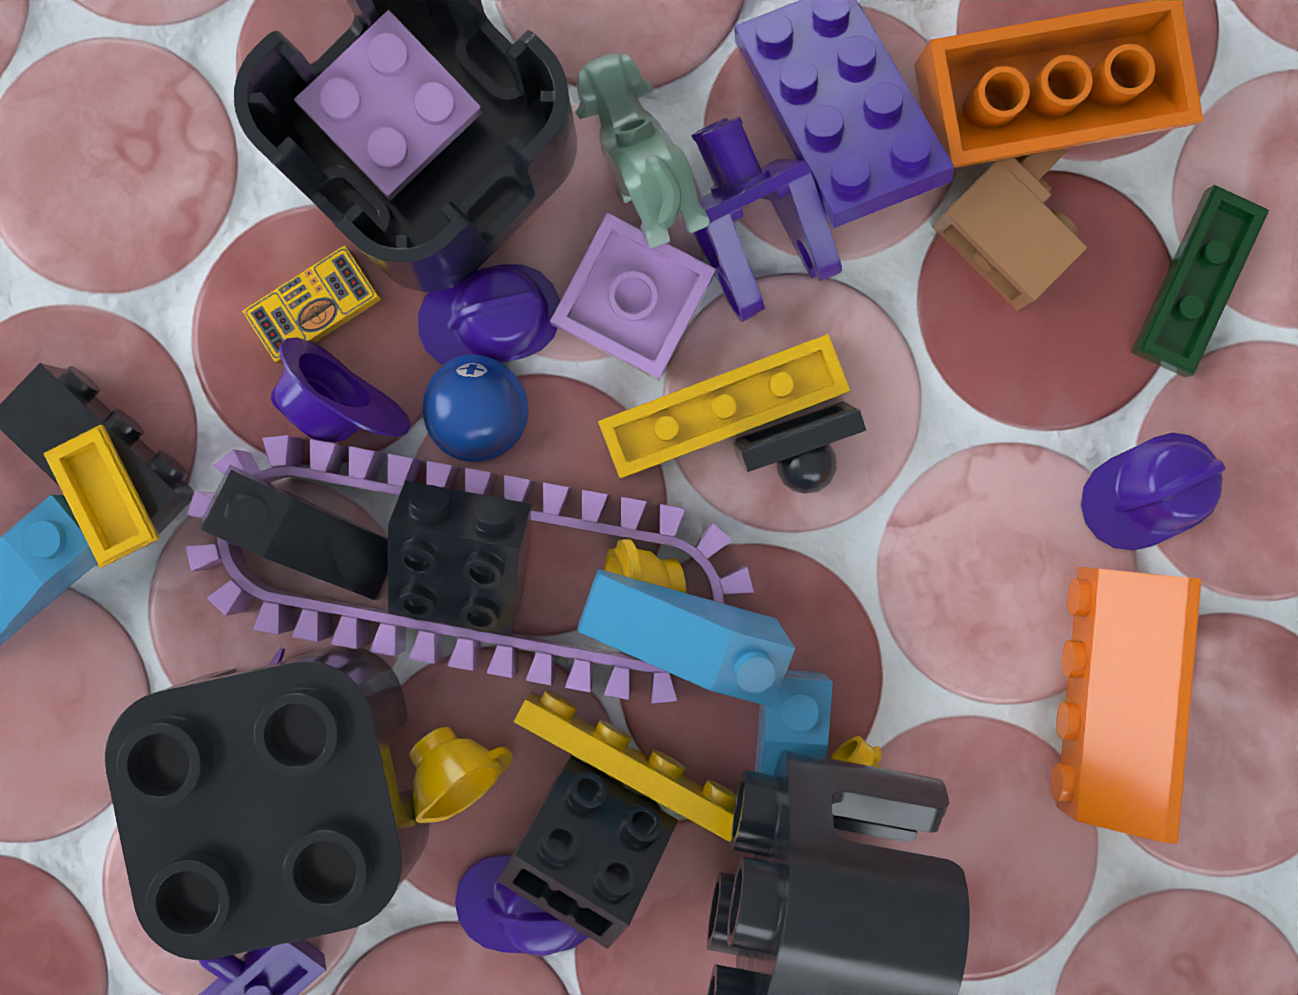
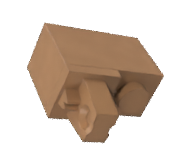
(1009, 230)

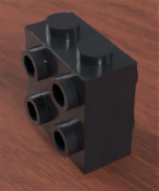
(457, 557)
(589, 852)

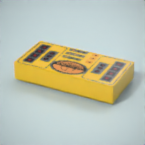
(313, 302)

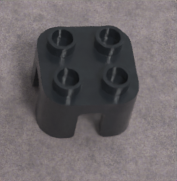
(469, 193)
(263, 803)
(833, 910)

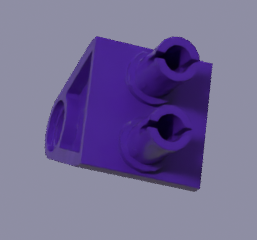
(742, 181)

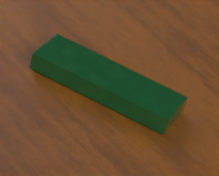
(1199, 281)

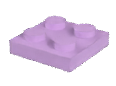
(388, 105)
(632, 297)

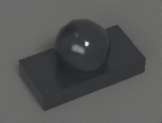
(801, 446)

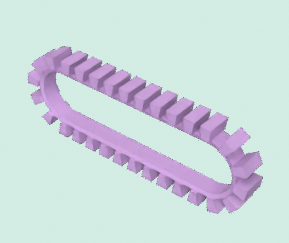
(353, 628)

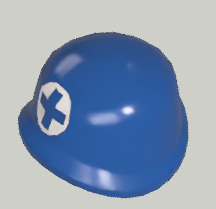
(475, 408)

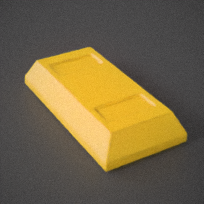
(101, 496)

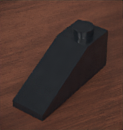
(296, 533)

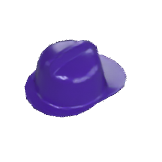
(491, 314)
(329, 399)
(1152, 492)
(506, 920)

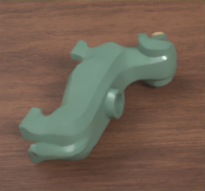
(638, 149)

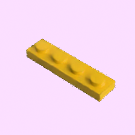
(724, 406)
(609, 751)

